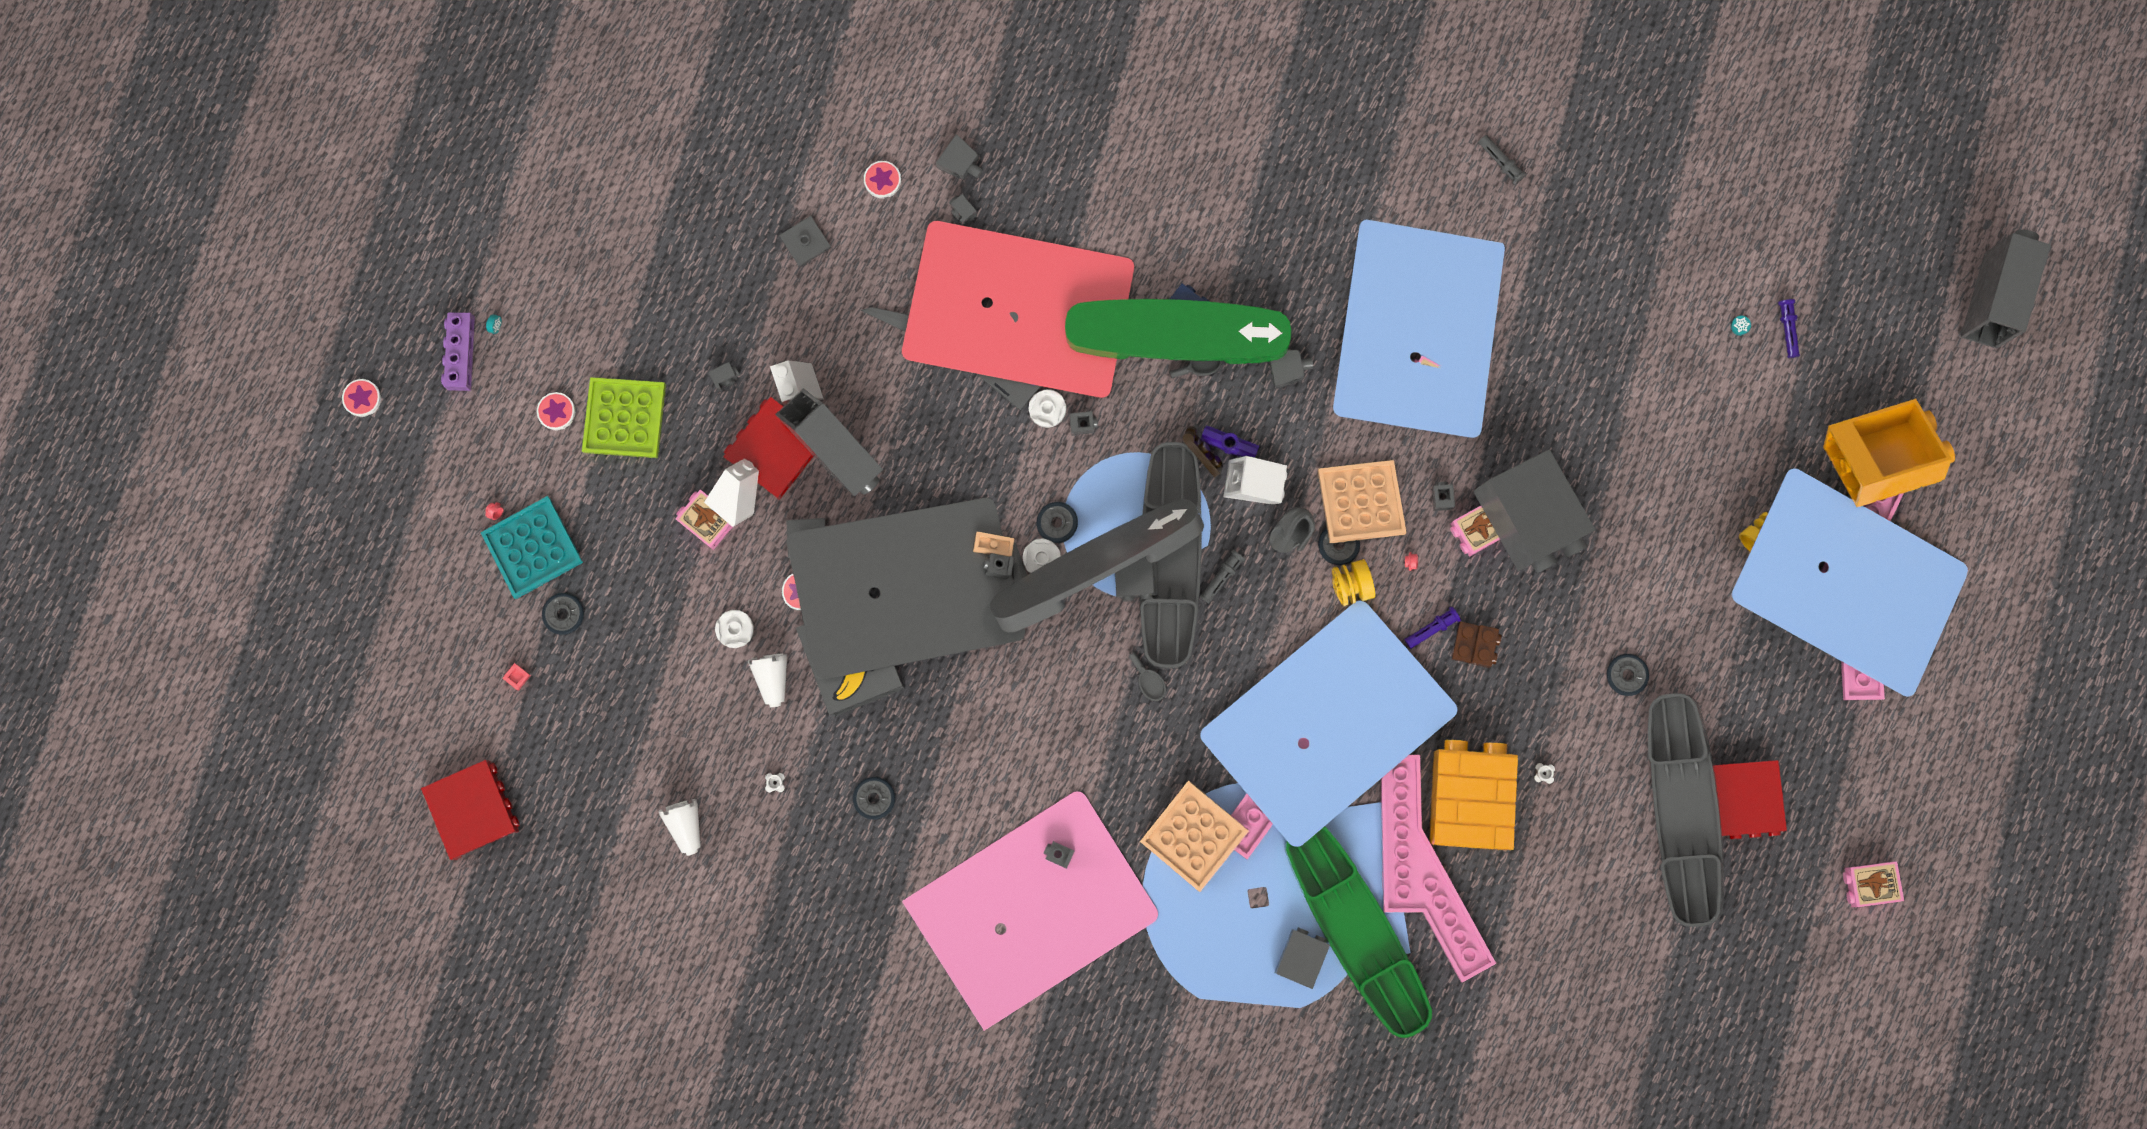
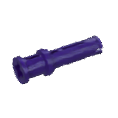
(1789, 316)
(1440, 623)

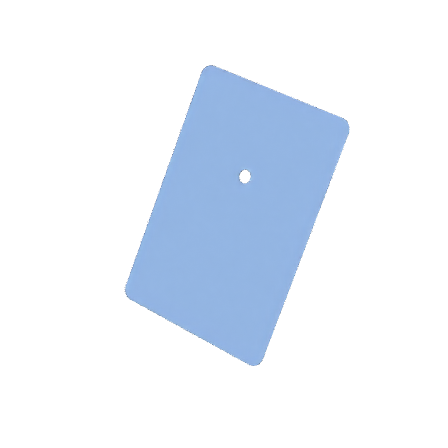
(1427, 298)
(1876, 602)
(1356, 703)

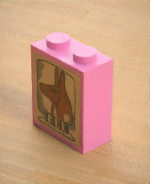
(703, 520)
(1474, 531)
(1873, 884)

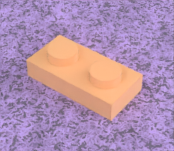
(995, 544)

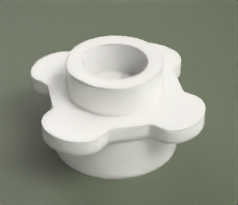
(1549, 773)
(771, 778)

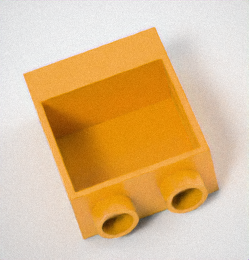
(1888, 452)
(1473, 796)

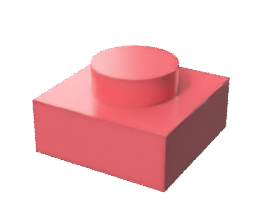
(516, 676)

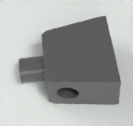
(959, 160)
(1289, 368)

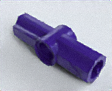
(1217, 439)

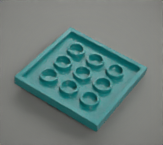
(531, 547)

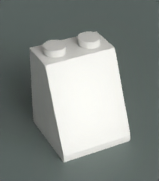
(793, 377)
(1255, 480)
(735, 493)

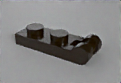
(1202, 451)

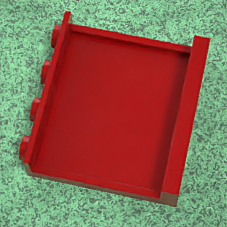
(770, 449)
(1750, 799)
(470, 809)

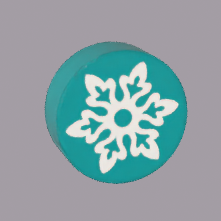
(493, 323)
(1740, 325)

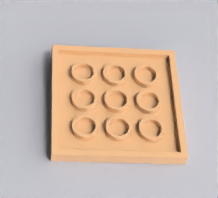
(1361, 501)
(1194, 836)

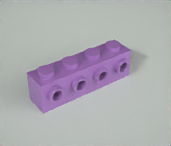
(458, 352)

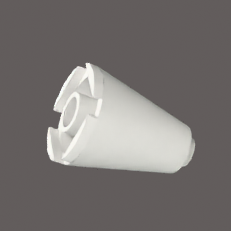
(770, 677)
(683, 825)

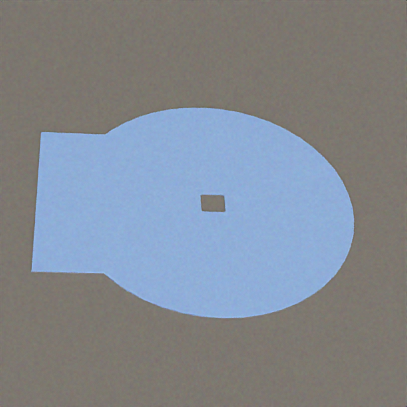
(1231, 950)

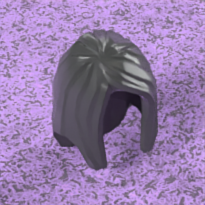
(1292, 530)

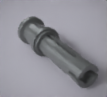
(1507, 166)
(1227, 570)

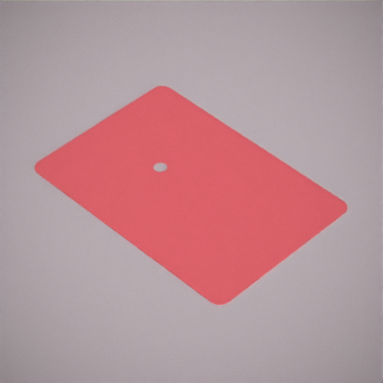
(1022, 277)

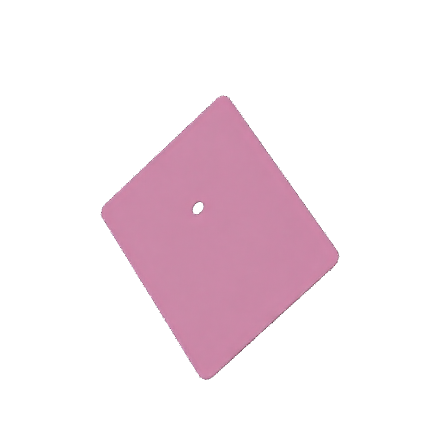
(1050, 913)

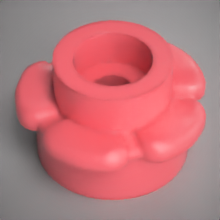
(494, 511)
(1411, 561)

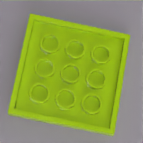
(623, 417)

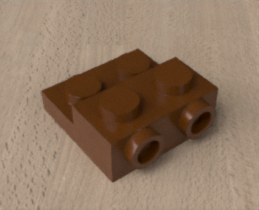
(1476, 644)

